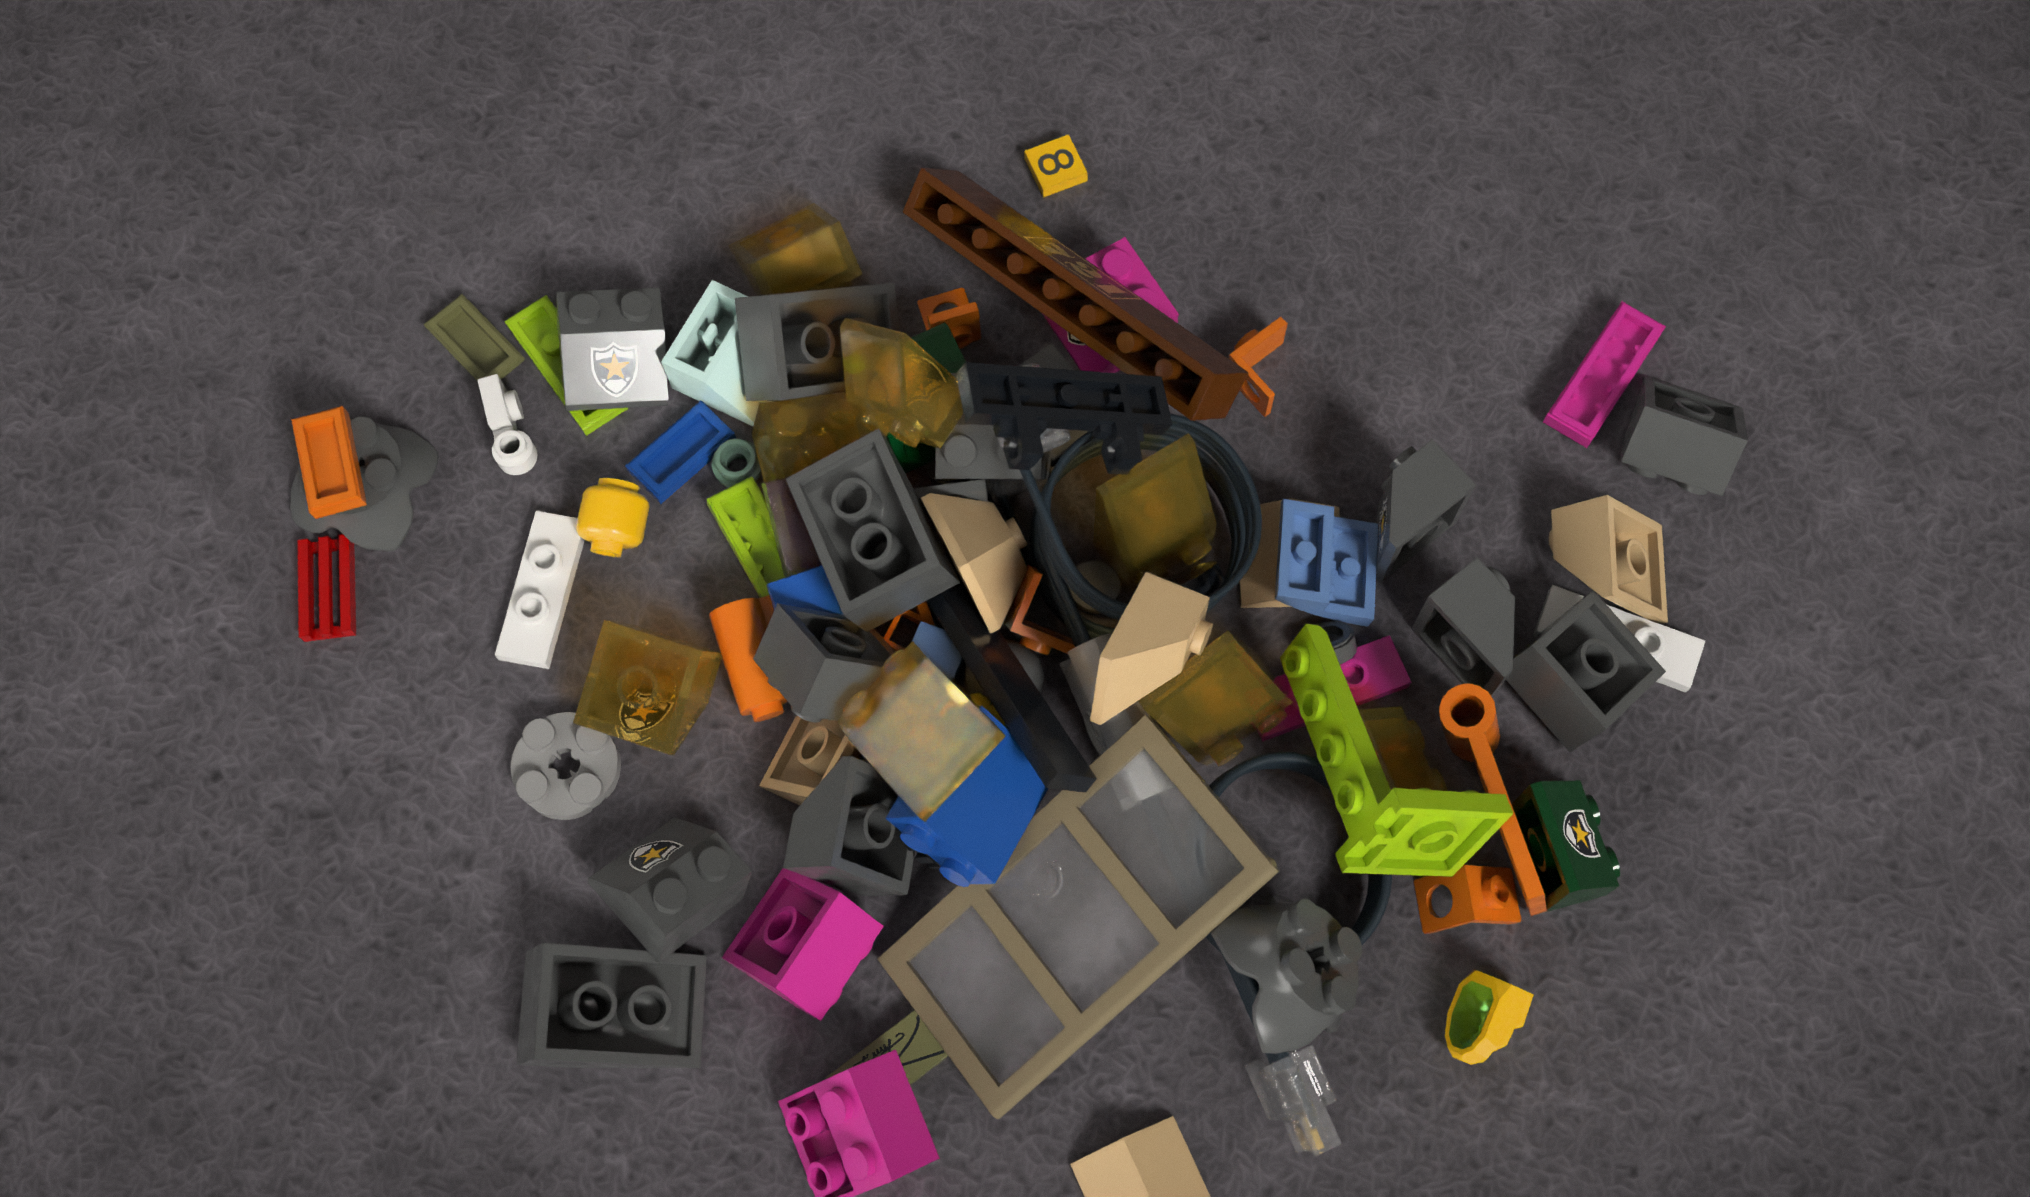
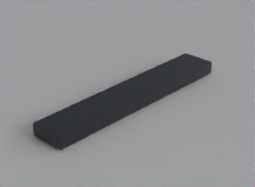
(1012, 693)

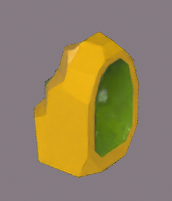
(1484, 1016)

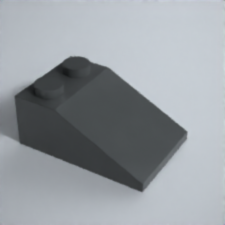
(795, 339)
(871, 532)
(610, 1008)

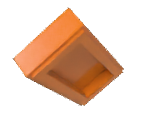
(329, 462)

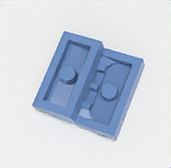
(1326, 563)

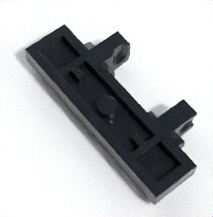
(1030, 399)

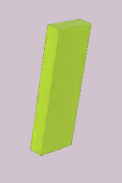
(538, 336)

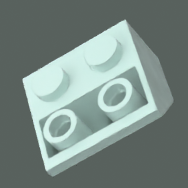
(707, 356)

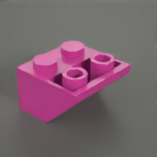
(859, 1128)

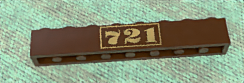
(1075, 293)

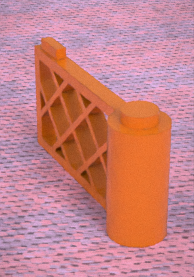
(739, 632)
(1474, 735)

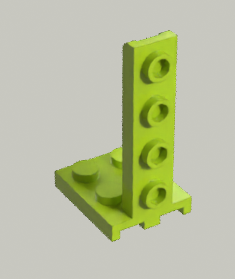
(1387, 828)

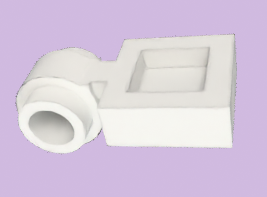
(511, 447)

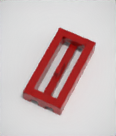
(324, 548)

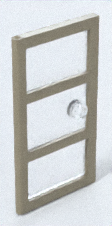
(1079, 919)

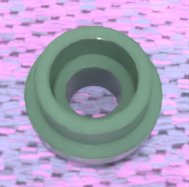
(732, 450)

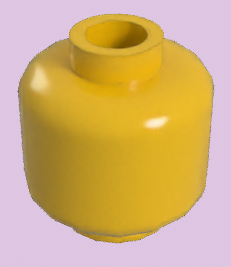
(612, 516)

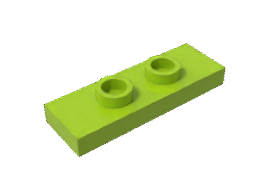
(748, 529)

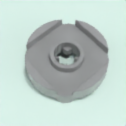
(541, 784)

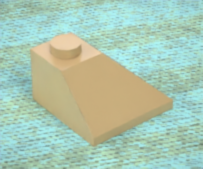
(982, 552)
(1613, 553)
(1149, 644)

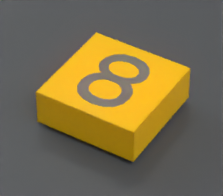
(1056, 165)

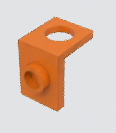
(962, 320)
(1251, 350)
(1033, 635)
(1477, 894)

